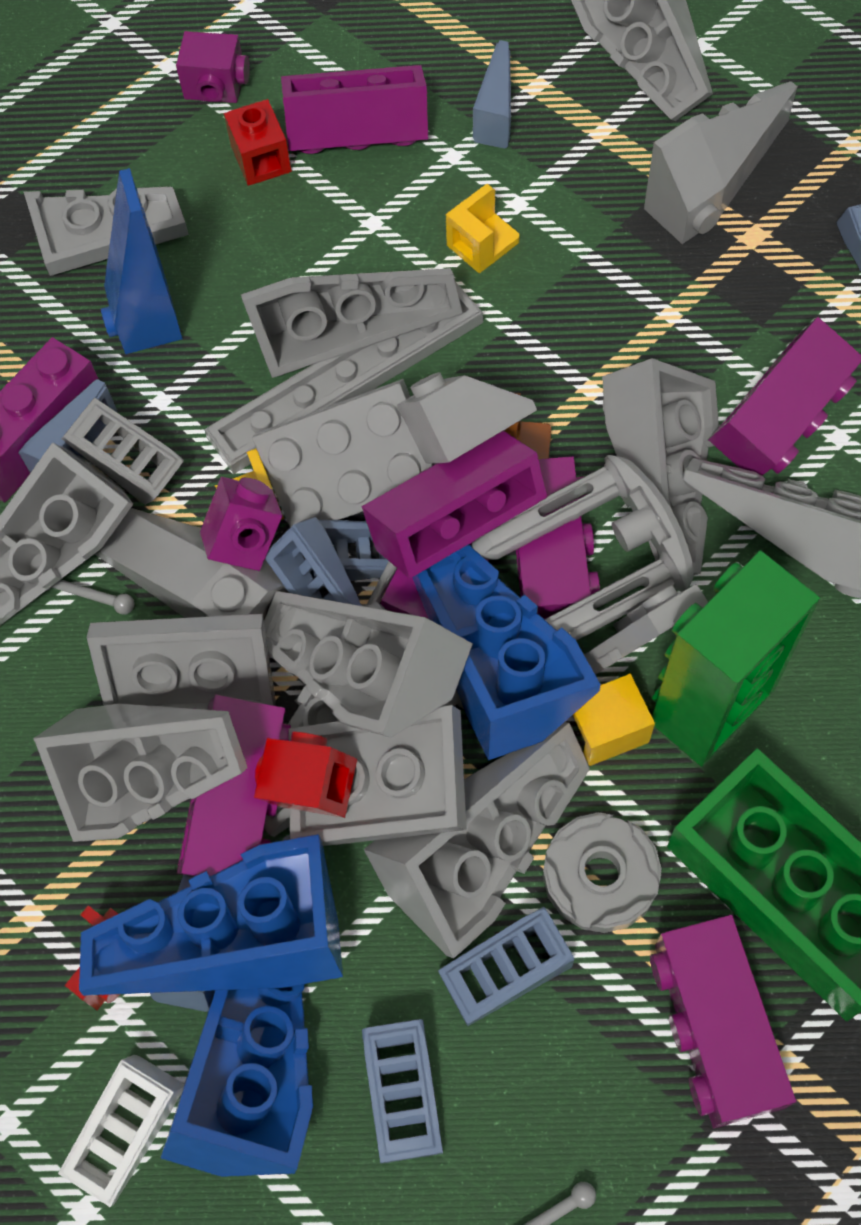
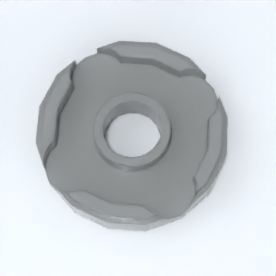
(596, 906)

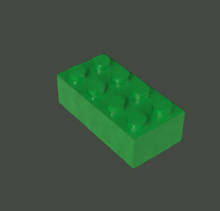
(730, 655)
(783, 873)

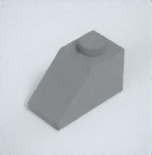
(458, 414)

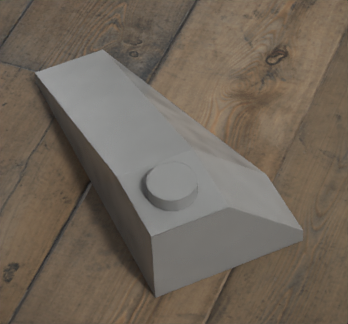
(331, 315)
(660, 423)
(54, 525)
(173, 567)
(366, 662)

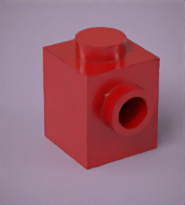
(258, 142)
(305, 775)

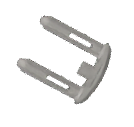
(650, 520)

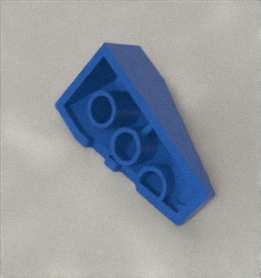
(135, 280)
(520, 669)
(242, 928)
(246, 1087)

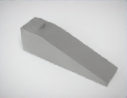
(654, 46)
(708, 160)
(808, 527)
(134, 763)
(456, 878)

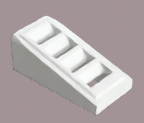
(149, 1078)

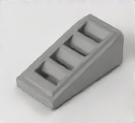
(133, 436)

